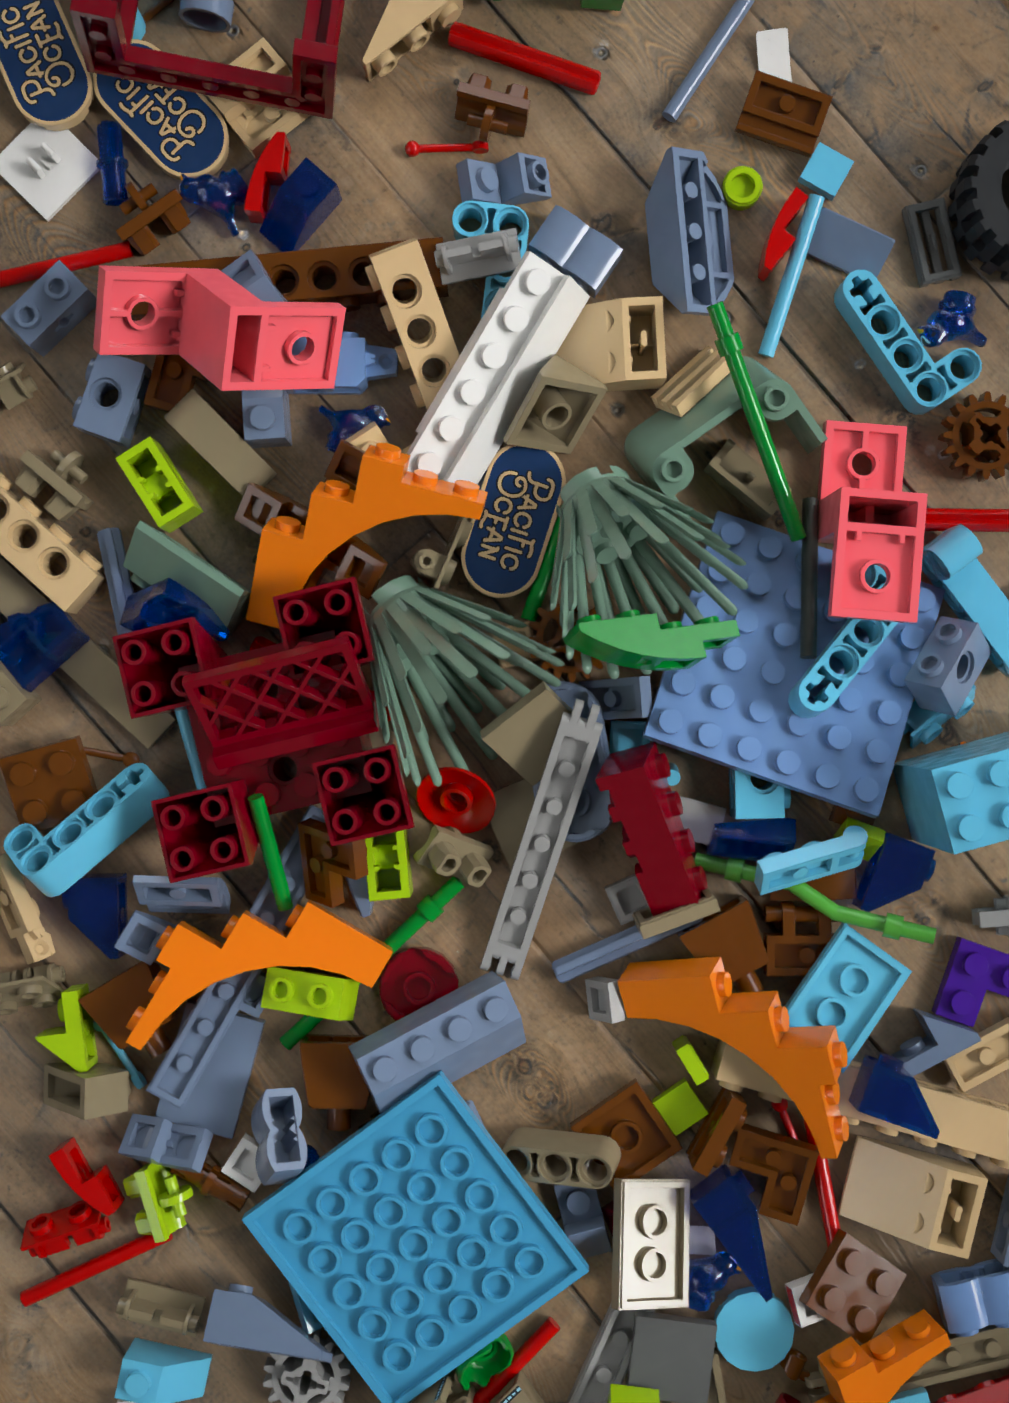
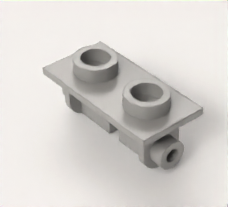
(478, 256)

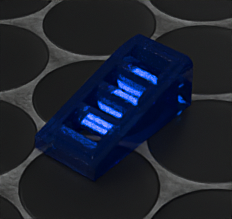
(752, 838)

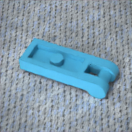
(811, 861)

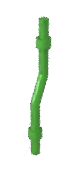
(891, 925)

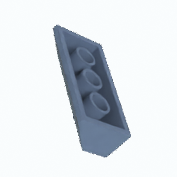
(446, 1035)

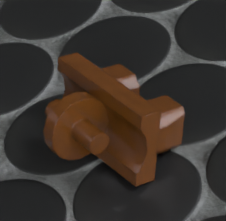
(492, 109)
(167, 208)

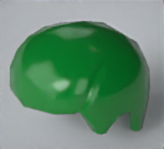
(486, 1363)

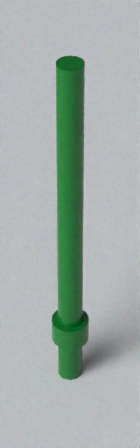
(729, 346)
(428, 910)

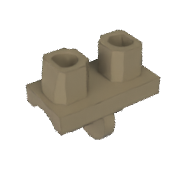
(39, 473)
(455, 855)

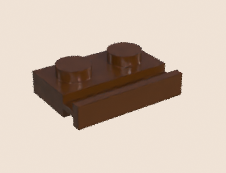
(783, 114)
(709, 1142)

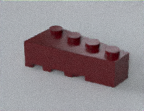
(652, 827)

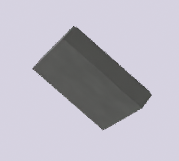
(672, 1356)

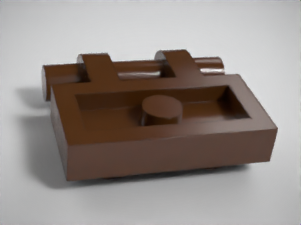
(790, 951)

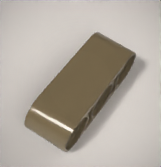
(218, 443)
(575, 1148)

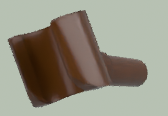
(794, 1365)

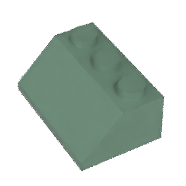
(157, 556)

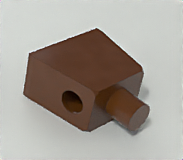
(735, 938)
(118, 999)
(333, 1077)

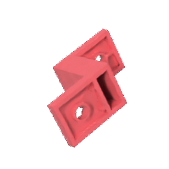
(218, 328)
(870, 523)

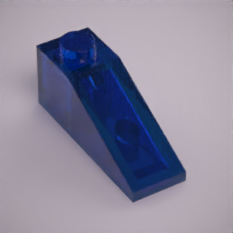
(730, 1212)

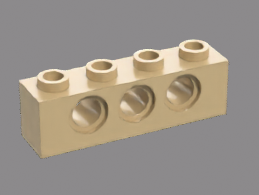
(407, 261)
(82, 575)

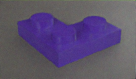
(967, 977)

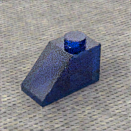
(300, 207)
(894, 872)
(99, 909)
(892, 1095)

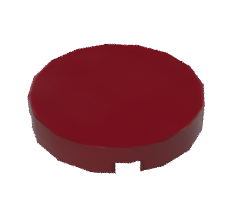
(415, 980)

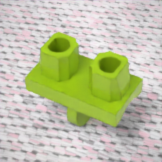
(161, 1199)

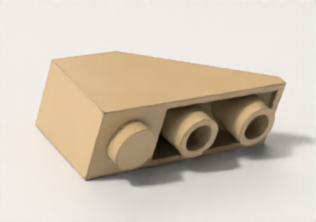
(406, 28)

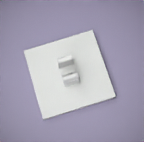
(47, 167)

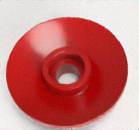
(459, 802)

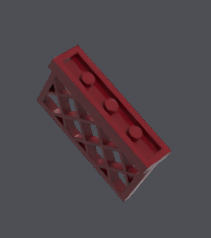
(293, 727)

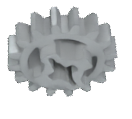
(326, 1378)

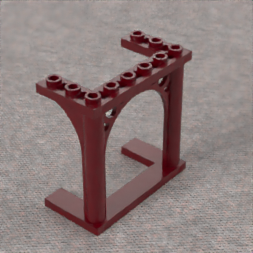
(106, 45)

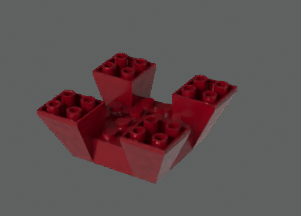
(213, 826)

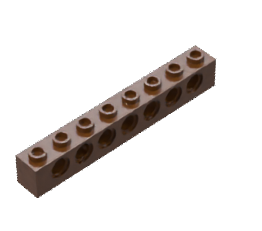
(309, 265)

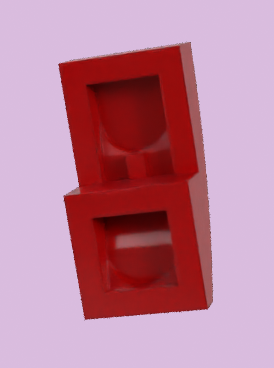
(270, 170)
(779, 240)
(94, 1187)

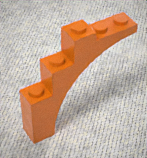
(337, 513)
(198, 960)
(799, 1058)
(882, 1364)

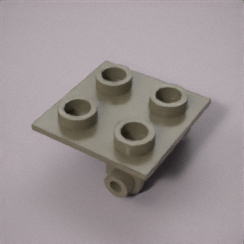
(437, 566)
(33, 988)

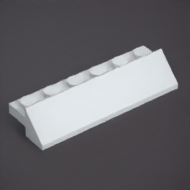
(496, 371)

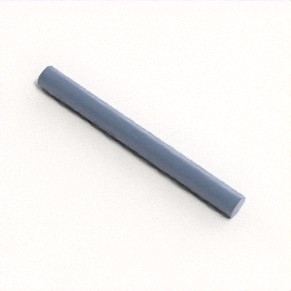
(706, 59)

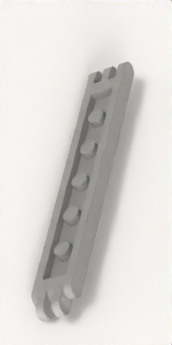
(543, 839)

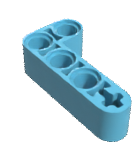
(492, 218)
(900, 339)
(969, 590)
(845, 648)
(88, 833)

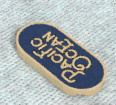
(43, 64)
(170, 124)
(516, 521)

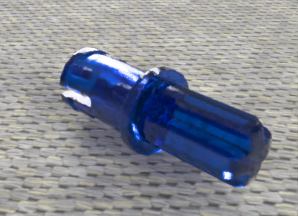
(112, 163)

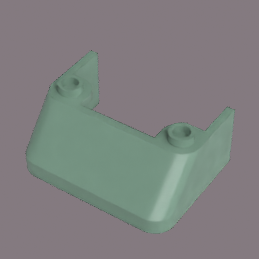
(658, 442)

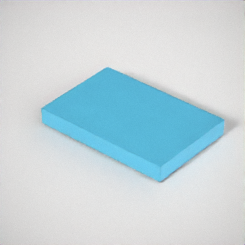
(847, 988)

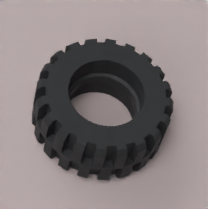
(980, 204)

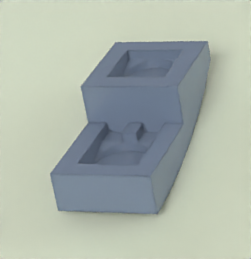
(166, 1143)

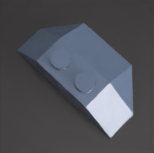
(689, 233)

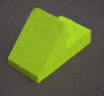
(76, 1040)

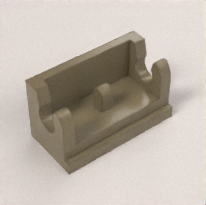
(743, 479)

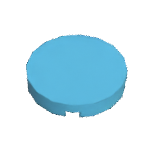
(753, 1331)

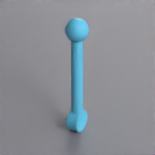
(136, 1077)

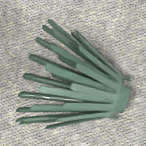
(607, 526)
(418, 637)

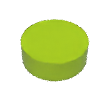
(742, 188)

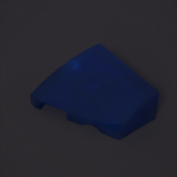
(167, 603)
(39, 643)

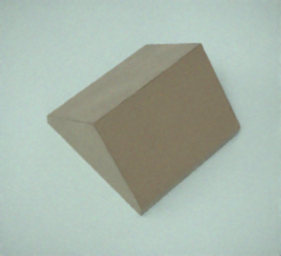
(556, 408)

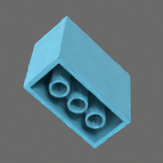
(957, 795)

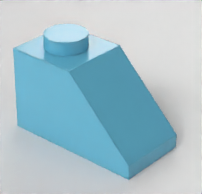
(162, 1373)

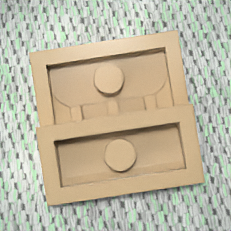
(252, 122)

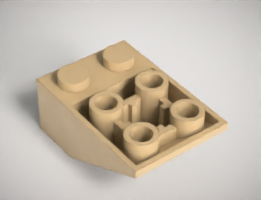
(620, 343)
(914, 1195)

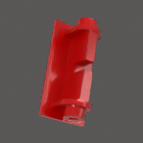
(49, 1231)

